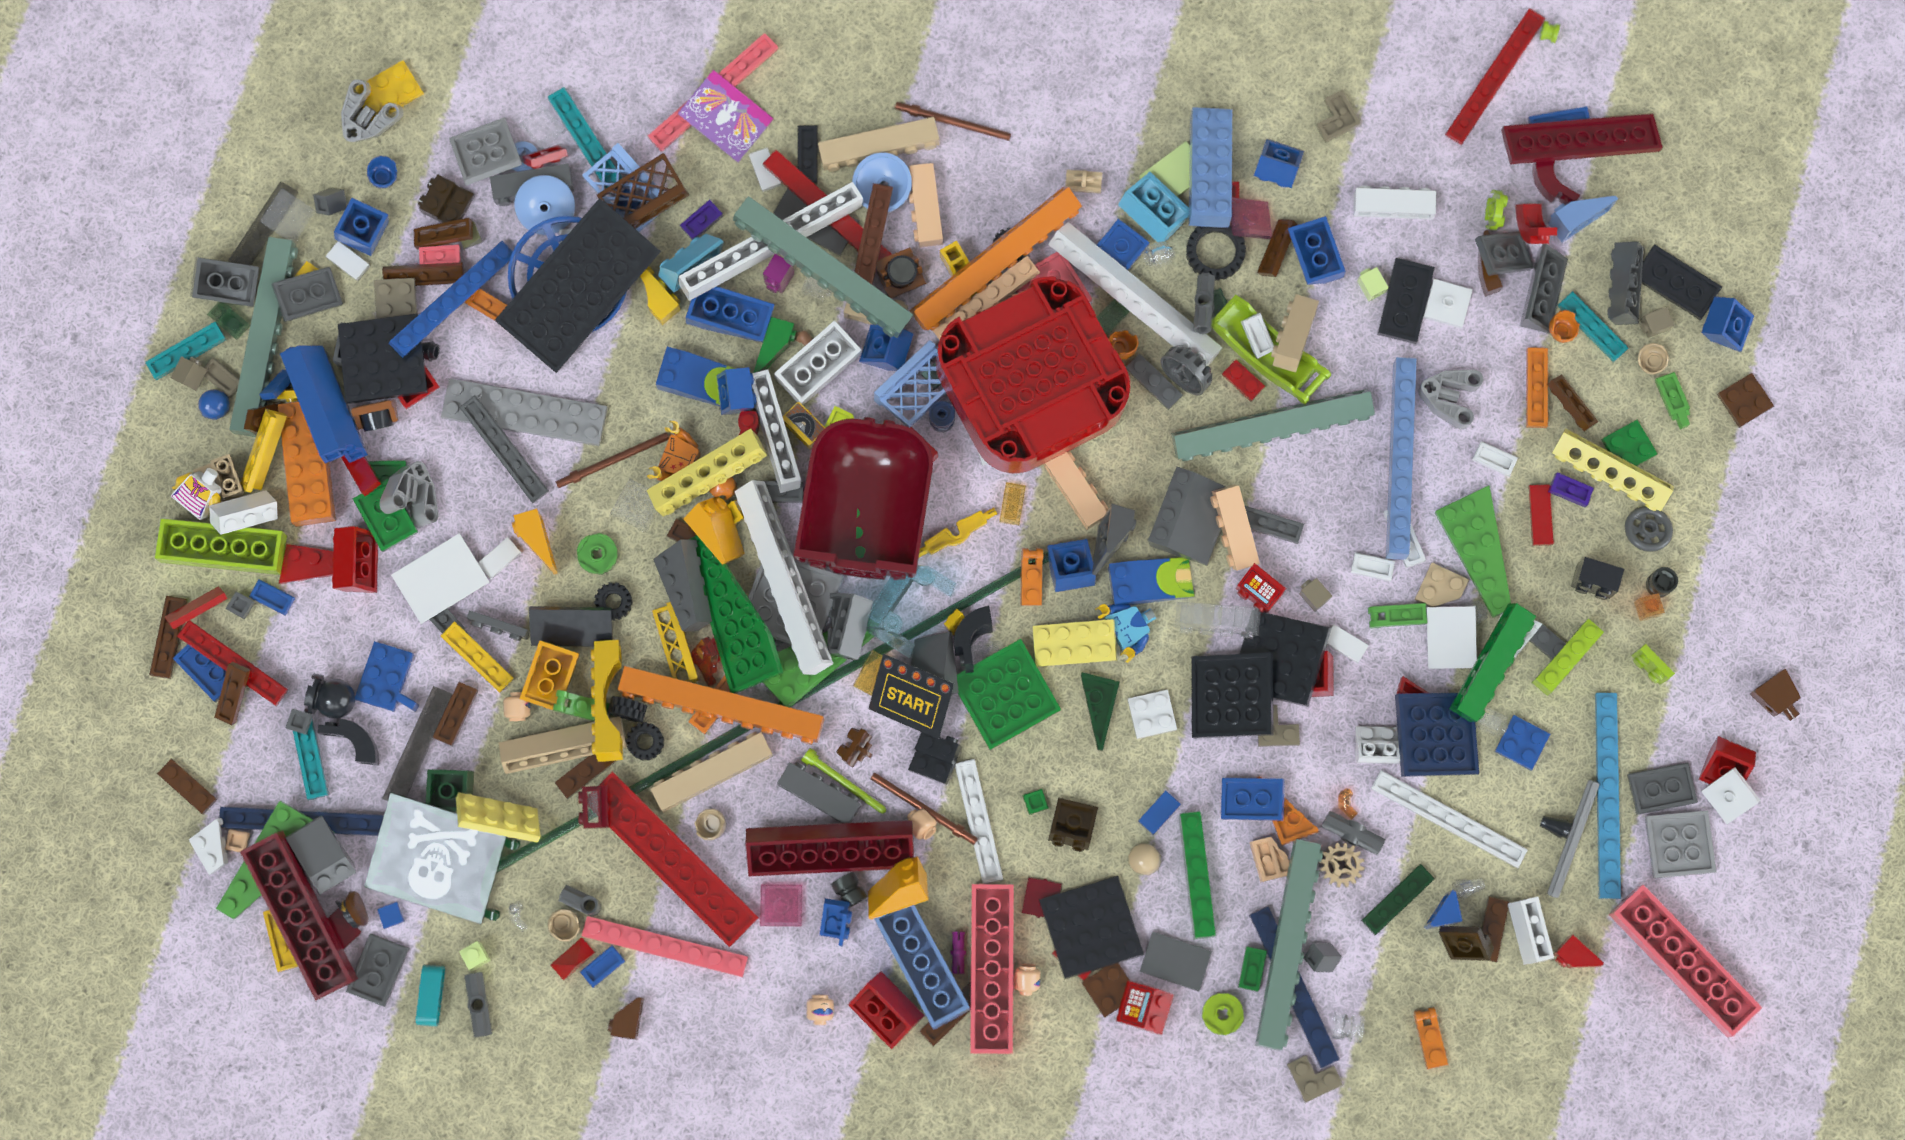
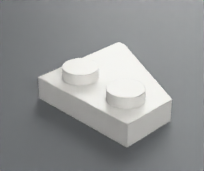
(211, 846)

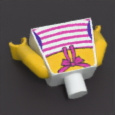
(197, 492)

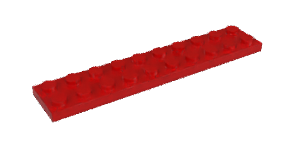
(676, 863)

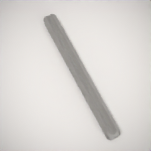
(1573, 839)

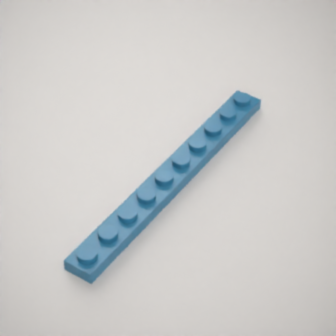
(1607, 796)

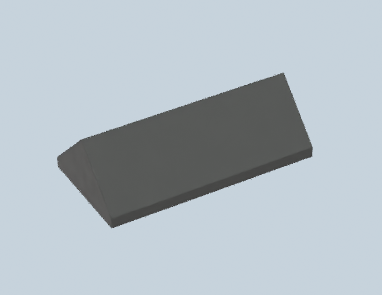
(1544, 289)

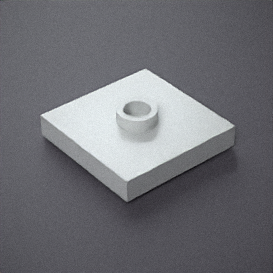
(1447, 303)
(1731, 795)

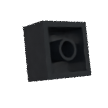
(1597, 578)

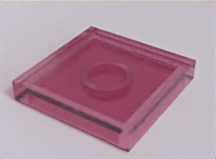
(1251, 219)
(781, 906)

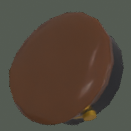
(353, 910)

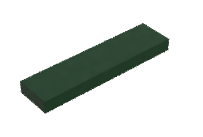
(1397, 899)

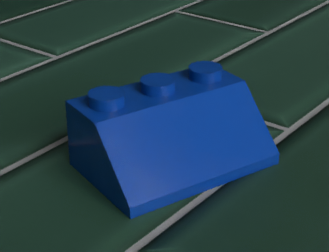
(1317, 251)

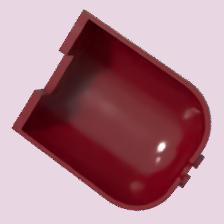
(884, 475)

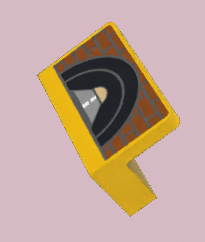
(803, 424)

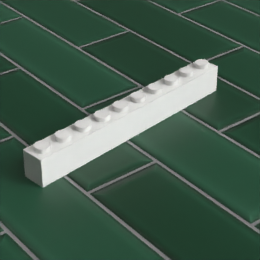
(753, 252)
(1132, 292)
(783, 577)

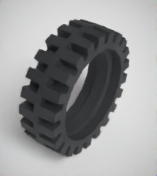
(1199, 267)

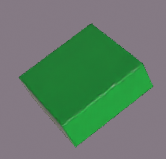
(1035, 802)

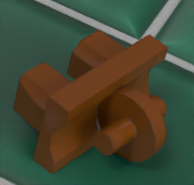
(858, 749)

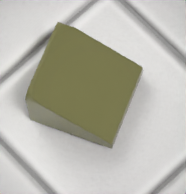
(476, 238)

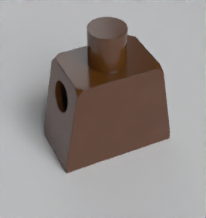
(1778, 695)

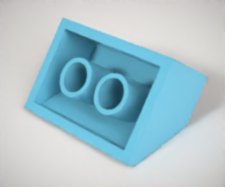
(1154, 207)
(699, 251)

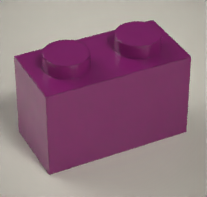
(778, 274)

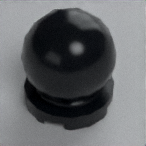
(330, 697)

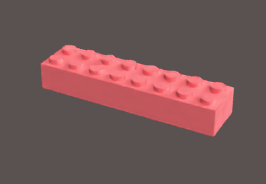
(1685, 961)
(992, 969)

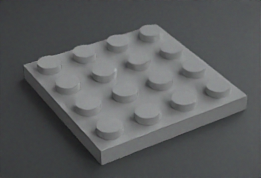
(818, 586)

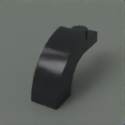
(970, 628)
(364, 745)

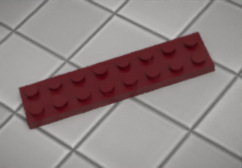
(1581, 138)

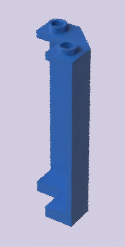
(323, 403)

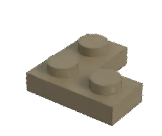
(1342, 119)
(1283, 734)
(1311, 1084)

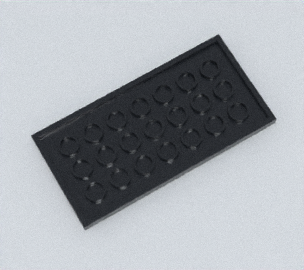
(577, 285)

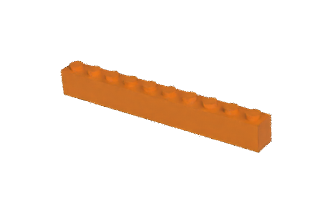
(996, 258)
(720, 704)

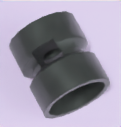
(1662, 581)
(848, 889)

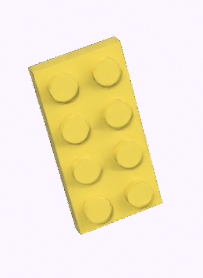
(1075, 643)
(498, 817)

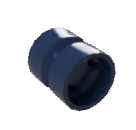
(942, 416)

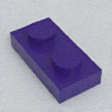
(701, 220)
(1570, 489)

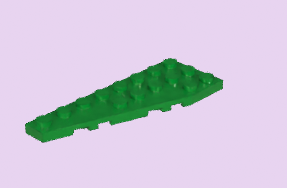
(738, 629)

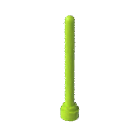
(811, 758)

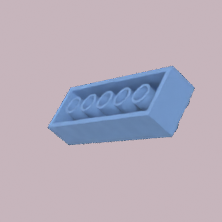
(1210, 167)
(923, 965)

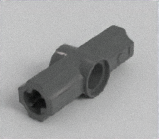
(1204, 313)
(1353, 833)
(476, 990)

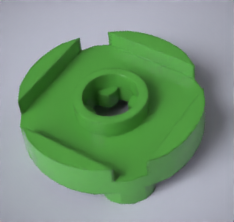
(596, 542)

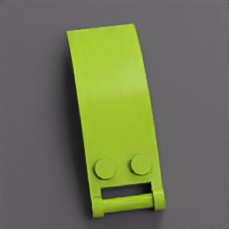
(1230, 329)

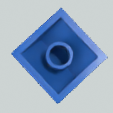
(1446, 913)

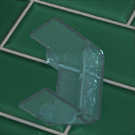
(885, 623)

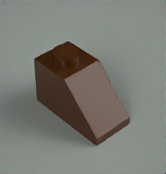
(627, 1020)

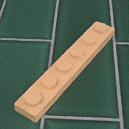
(995, 292)

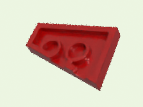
(305, 563)

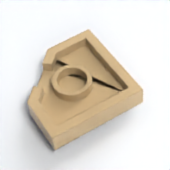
(1440, 586)

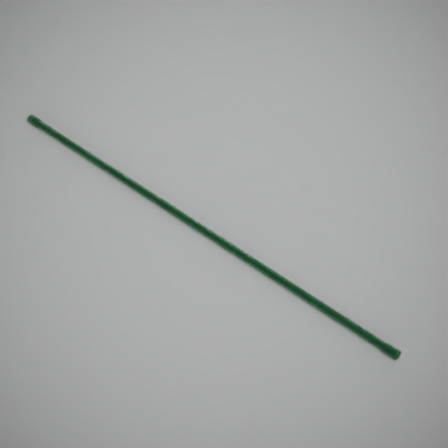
(738, 730)

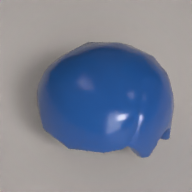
(382, 172)
(213, 404)

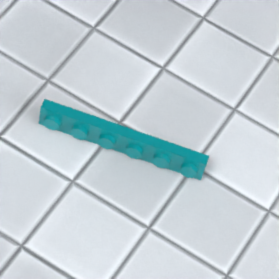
(581, 133)

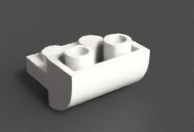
(1376, 745)

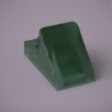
(228, 320)

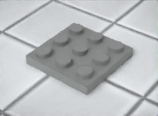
(485, 151)
(1680, 844)

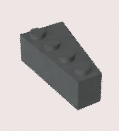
(684, 585)

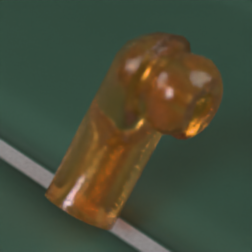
(1344, 803)

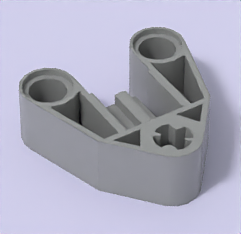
(351, 107)
(1445, 410)
(413, 485)

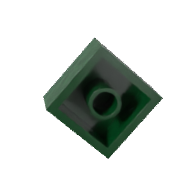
(445, 785)

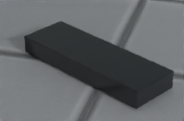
(808, 151)

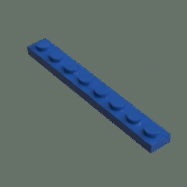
(451, 299)

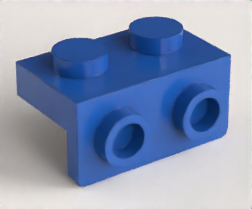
(834, 920)

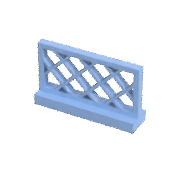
(629, 165)
(903, 376)

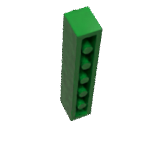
(1493, 662)
(1197, 875)

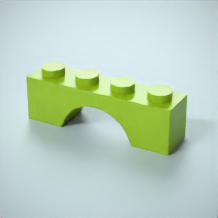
(1567, 657)

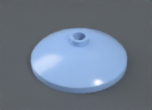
(879, 169)
(548, 191)

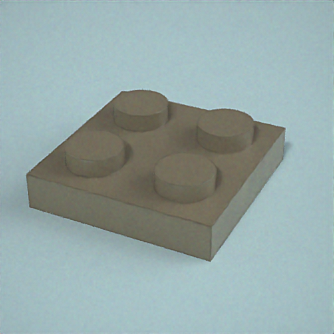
(395, 297)

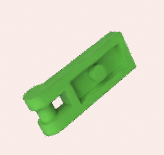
(1398, 615)
(577, 705)

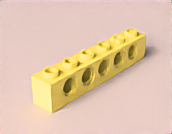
(1625, 469)
(695, 473)

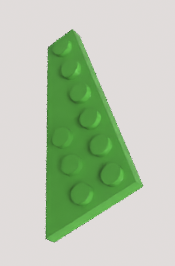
(1475, 537)
(792, 683)
(243, 889)

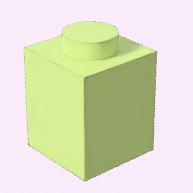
(1372, 283)
(474, 955)

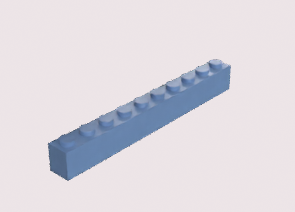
(1401, 458)

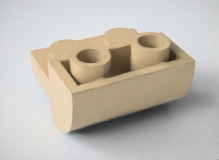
(226, 478)

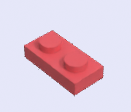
(439, 254)

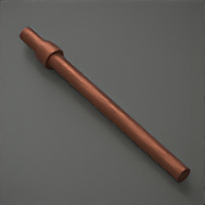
(916, 111)
(575, 476)
(957, 829)

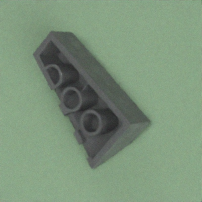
(1626, 283)

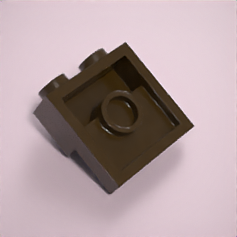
(445, 200)
(1072, 824)
(1466, 943)

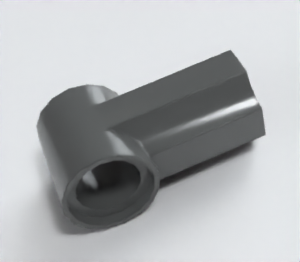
(578, 900)

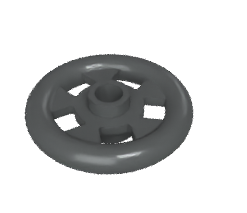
(1659, 518)

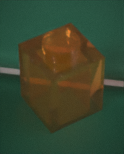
(1649, 607)

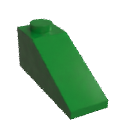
(775, 343)

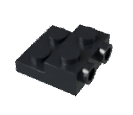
(935, 757)

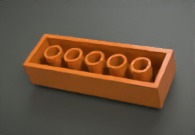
(306, 473)

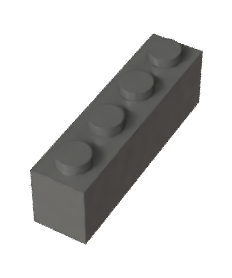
(506, 186)
(819, 794)

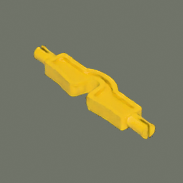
(965, 527)

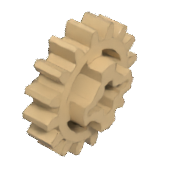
(1350, 870)

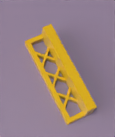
(263, 450)
(682, 641)

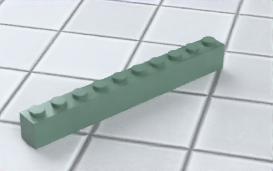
(822, 267)
(263, 332)
(1273, 424)
(1288, 945)

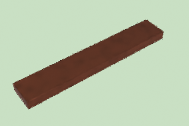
(873, 231)

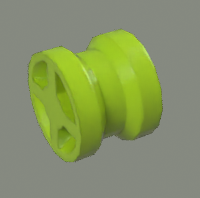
(1549, 32)

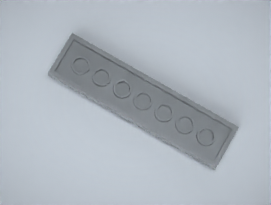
(529, 412)

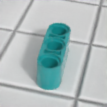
(430, 995)

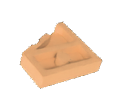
(1269, 859)

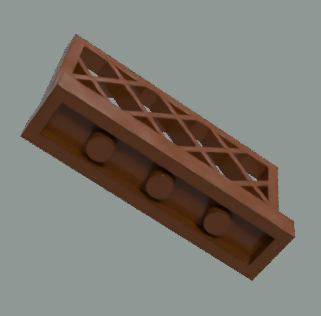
(654, 206)

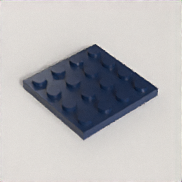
(1434, 737)

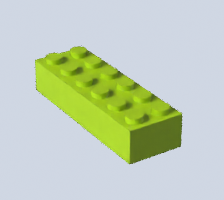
(237, 550)

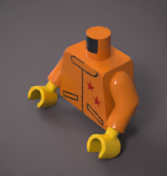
(678, 454)

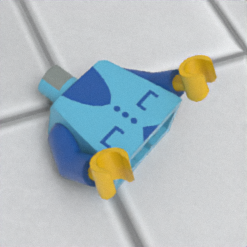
(1130, 627)

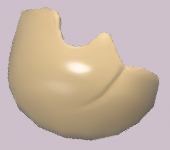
(1653, 358)
(710, 824)
(1144, 859)
(563, 925)

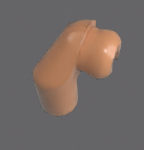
(803, 337)

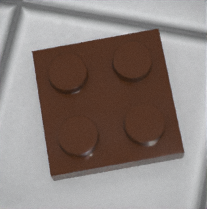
(1745, 400)
(1107, 988)

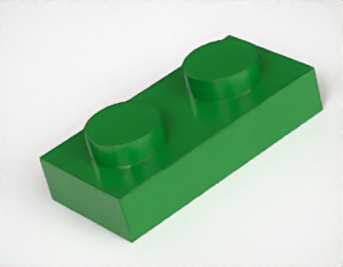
(1252, 969)

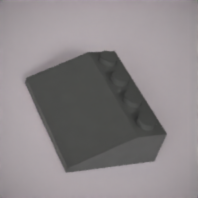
(1187, 518)

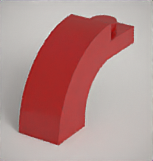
(1531, 224)

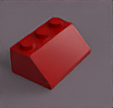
(354, 560)
(886, 1010)

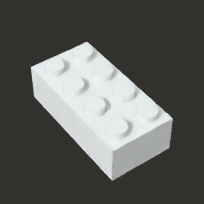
(818, 363)

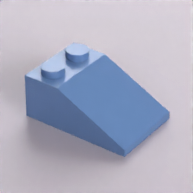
(1579, 214)

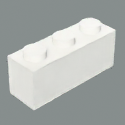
(243, 512)
(1530, 930)

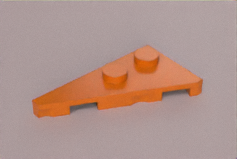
(1294, 825)

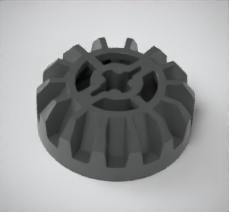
(1187, 370)

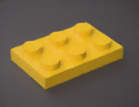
(391, 86)

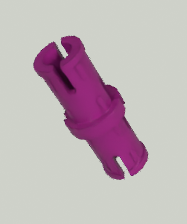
(958, 952)

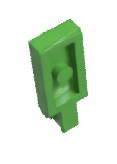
(1674, 399)

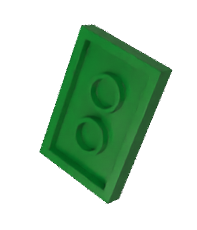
(386, 528)

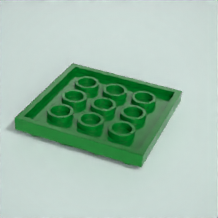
(1006, 694)

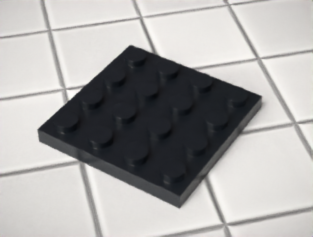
(373, 367)
(1296, 655)
(1232, 695)
(1091, 927)

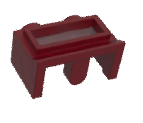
(594, 807)

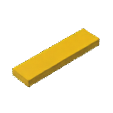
(477, 657)

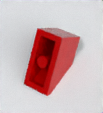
(1575, 954)

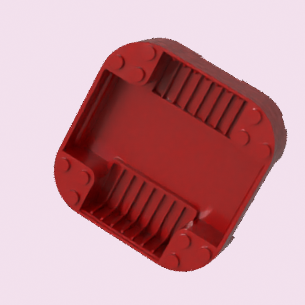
(1032, 375)

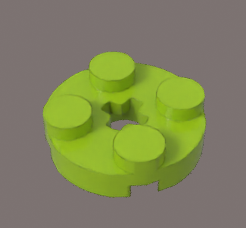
(1494, 210)
(1234, 1013)

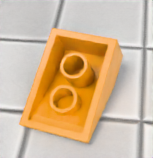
(716, 528)
(531, 529)
(549, 672)
(898, 888)

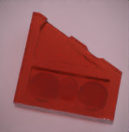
(706, 659)

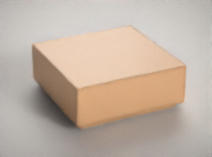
(237, 840)

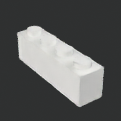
(1394, 203)

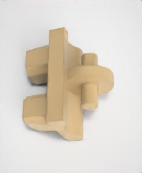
(1084, 181)

